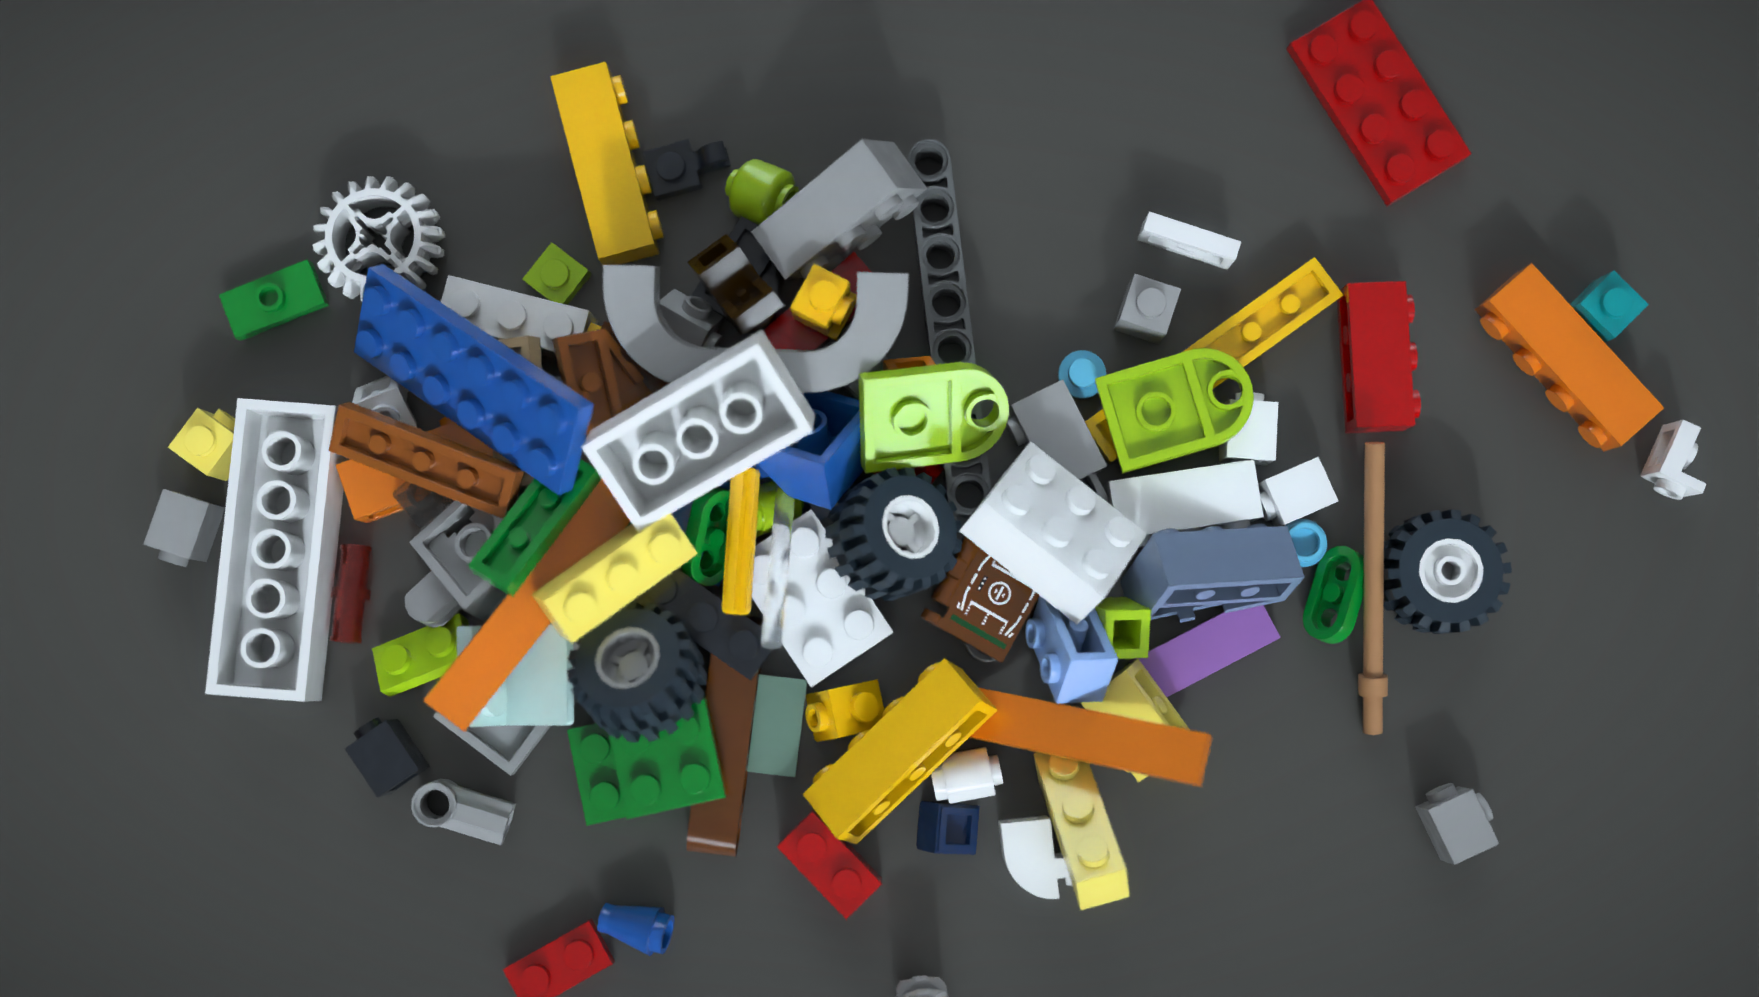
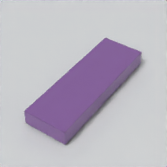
(1208, 648)

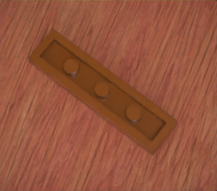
(425, 459)

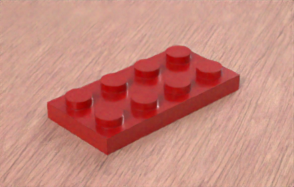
(1378, 101)

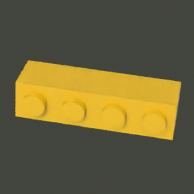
(606, 165)
(898, 751)

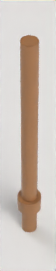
(1373, 682)

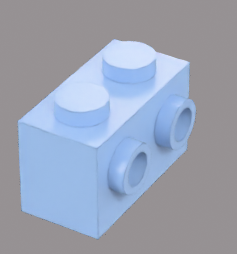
(1072, 657)

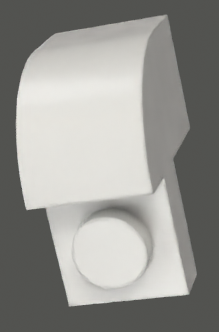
(1031, 856)

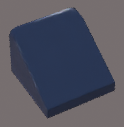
(947, 828)

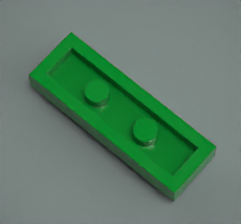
(530, 531)

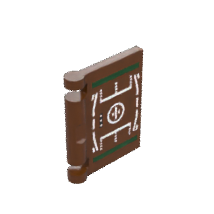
(982, 601)

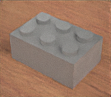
(840, 209)

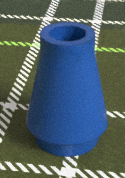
(638, 926)

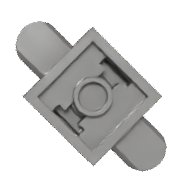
(447, 549)

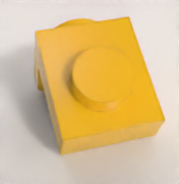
(844, 710)

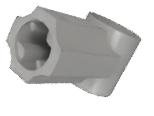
(468, 811)

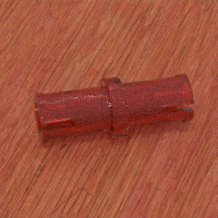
(351, 593)

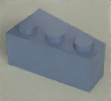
(1212, 569)

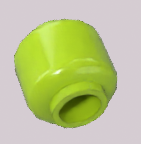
(759, 190)

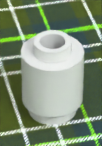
(967, 776)

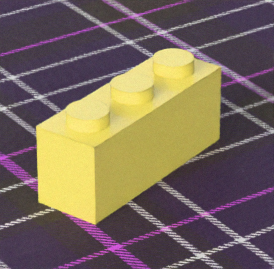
(613, 576)
(1082, 830)

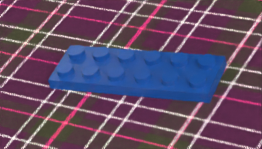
(472, 379)

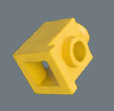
(824, 302)

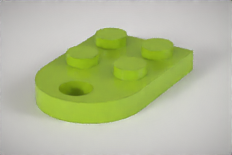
(1170, 406)
(926, 415)

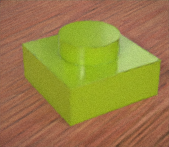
(557, 275)

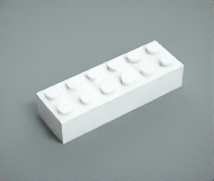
(277, 553)

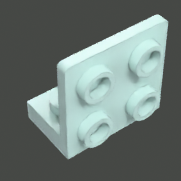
(537, 687)

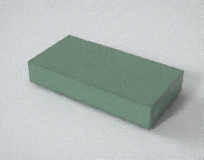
(777, 725)

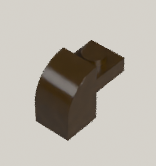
(735, 285)

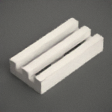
(1189, 240)

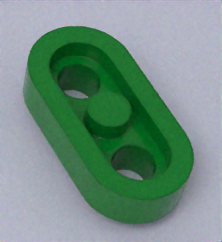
(708, 534)
(1335, 595)

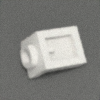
(386, 398)
(1671, 453)

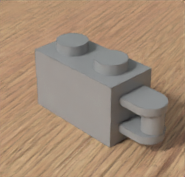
(1058, 429)

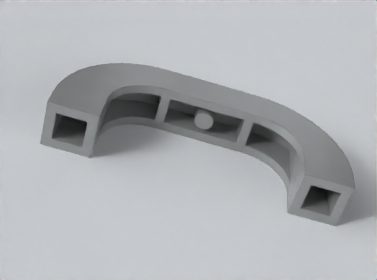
(640, 327)

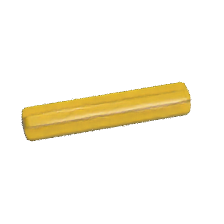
(741, 542)

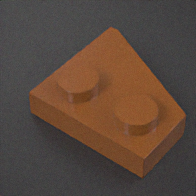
(599, 372)

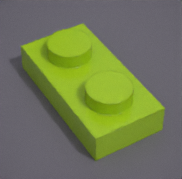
(417, 656)

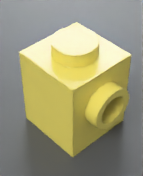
(207, 442)

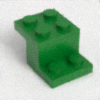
(646, 777)

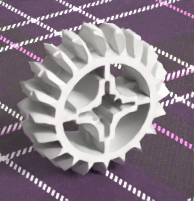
(391, 226)

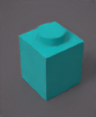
(1609, 305)

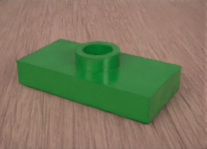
(273, 300)

